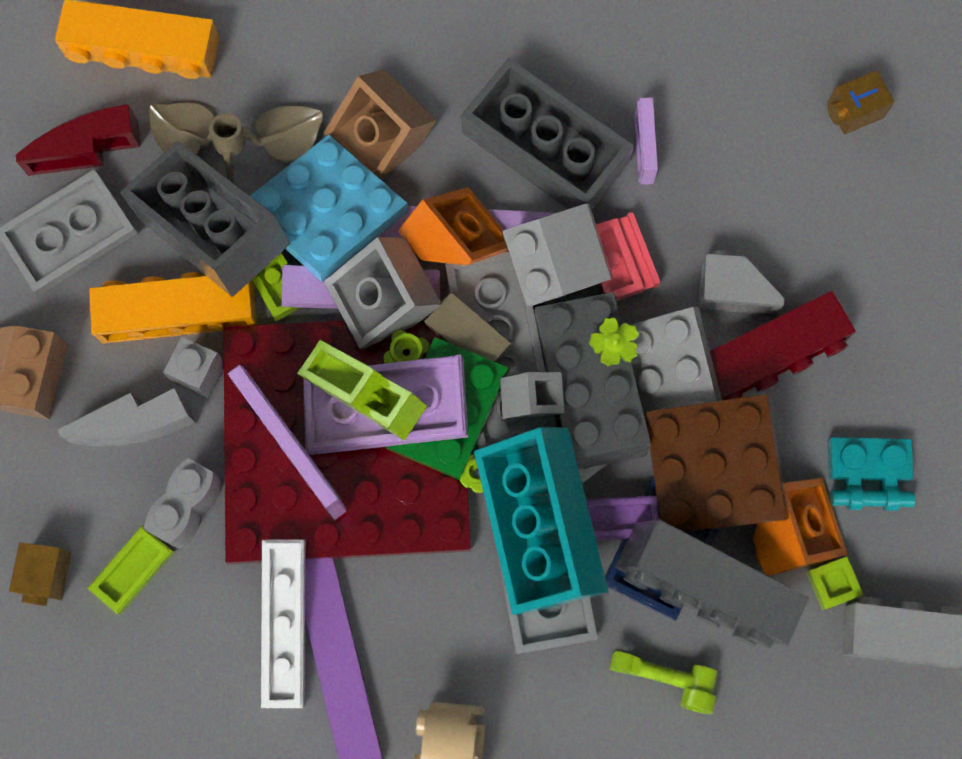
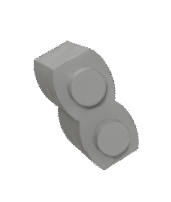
(188, 495)

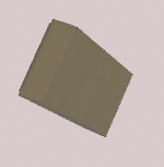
(466, 329)

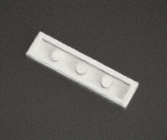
(283, 623)

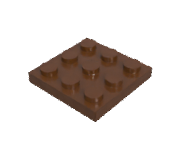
(717, 464)

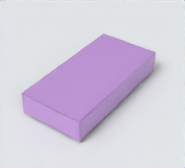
(645, 141)

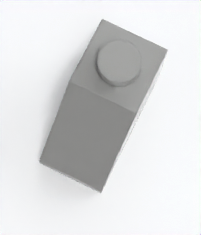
(736, 286)

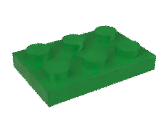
(482, 390)

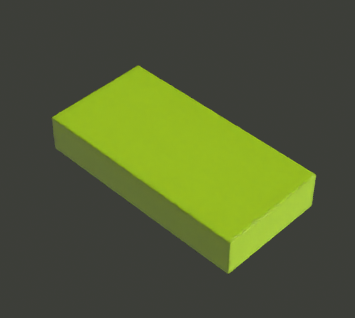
(130, 570)

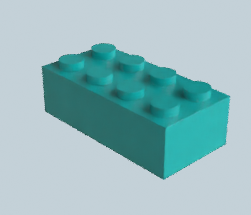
(540, 520)

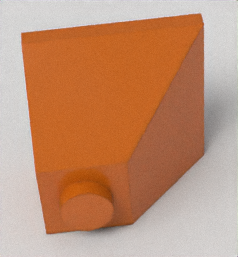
(453, 229)
(806, 536)

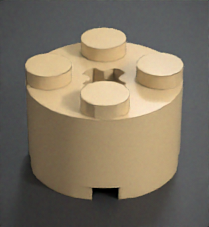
(450, 731)

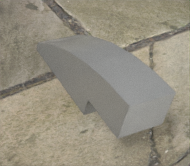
(130, 421)

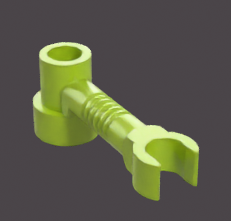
(696, 686)

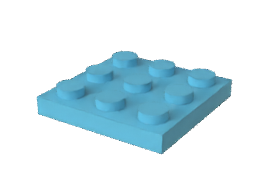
(329, 206)

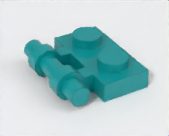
(873, 461)

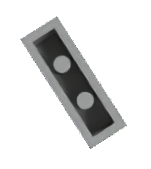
(903, 633)

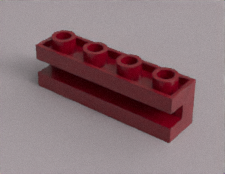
(781, 346)

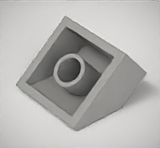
(557, 254)
(382, 291)

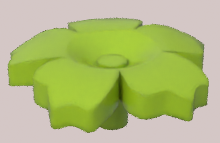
(614, 342)

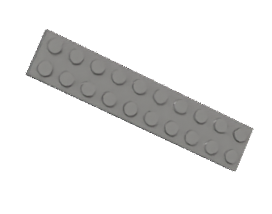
(496, 296)

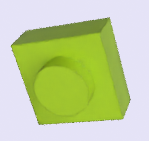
(834, 583)

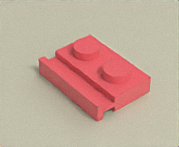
(627, 258)

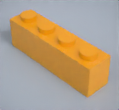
(137, 39)
(167, 308)

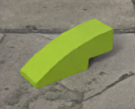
(363, 389)

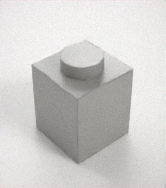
(194, 367)
(532, 395)

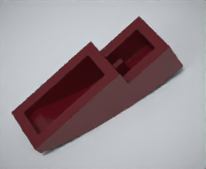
(81, 142)

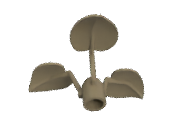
(283, 130)

